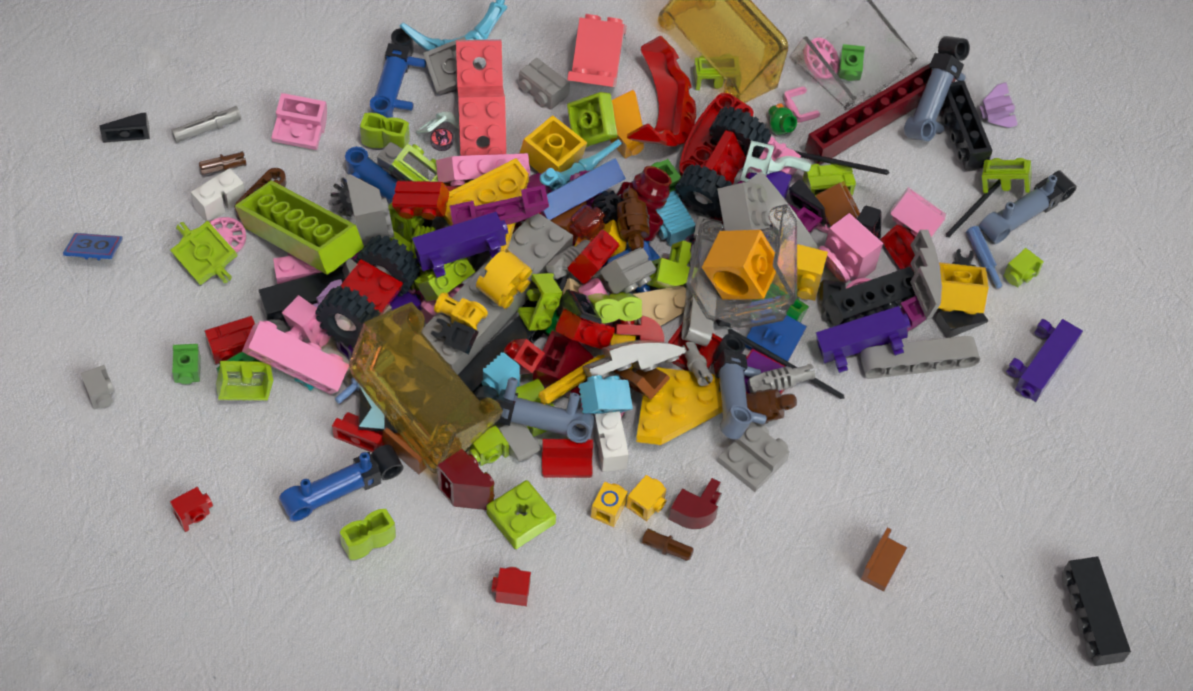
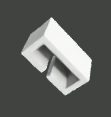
(208, 197)
(613, 447)

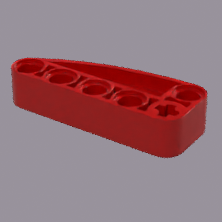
(699, 142)

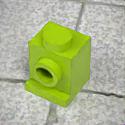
(1023, 268)
(490, 446)

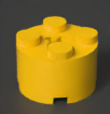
(504, 278)

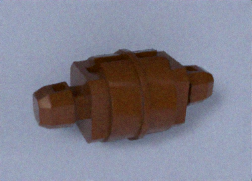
(633, 219)
(770, 403)

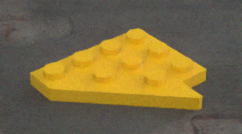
(493, 186)
(677, 407)

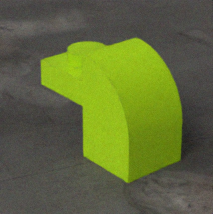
(672, 271)

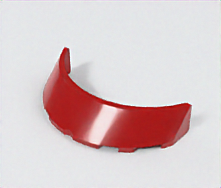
(676, 105)

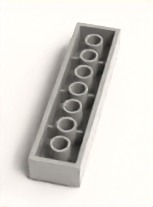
(536, 245)

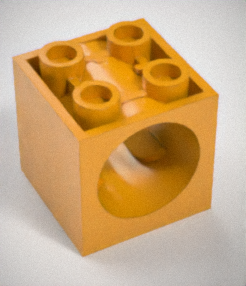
(740, 264)

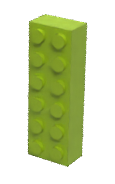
(300, 227)

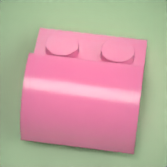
(299, 121)

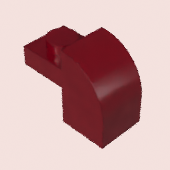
(695, 511)

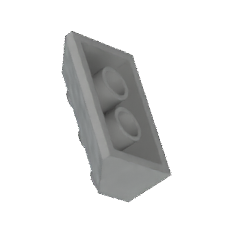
(369, 210)

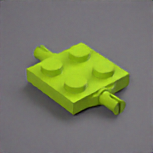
(203, 252)

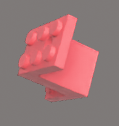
(597, 50)
(481, 97)

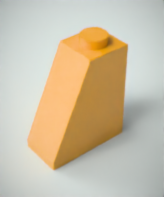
(627, 120)

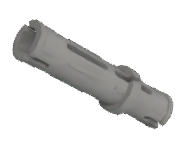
(211, 122)

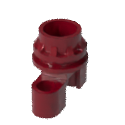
(653, 189)

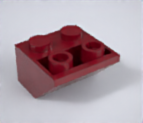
(560, 359)
(465, 482)

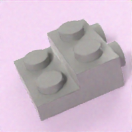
(443, 66)
(754, 456)

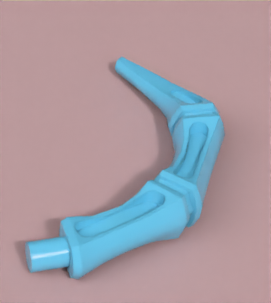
(480, 32)
(555, 179)

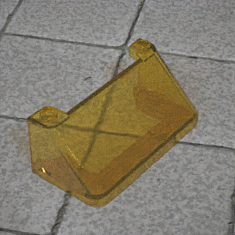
(733, 40)
(418, 387)

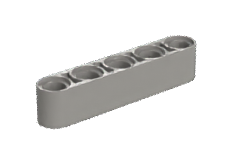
(695, 325)
(920, 357)

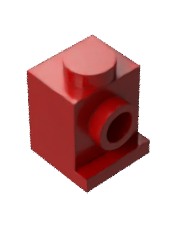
(191, 507)

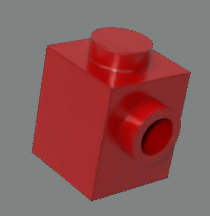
(524, 354)
(512, 586)

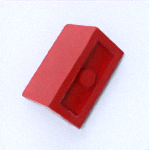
(898, 244)
(348, 432)
(567, 458)

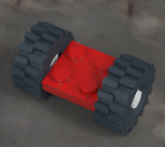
(734, 134)
(380, 275)

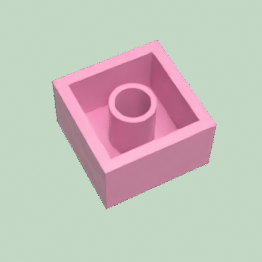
(854, 247)

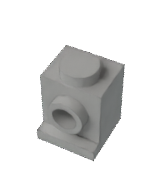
(98, 386)

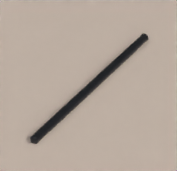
(843, 163)
(985, 196)
(780, 360)

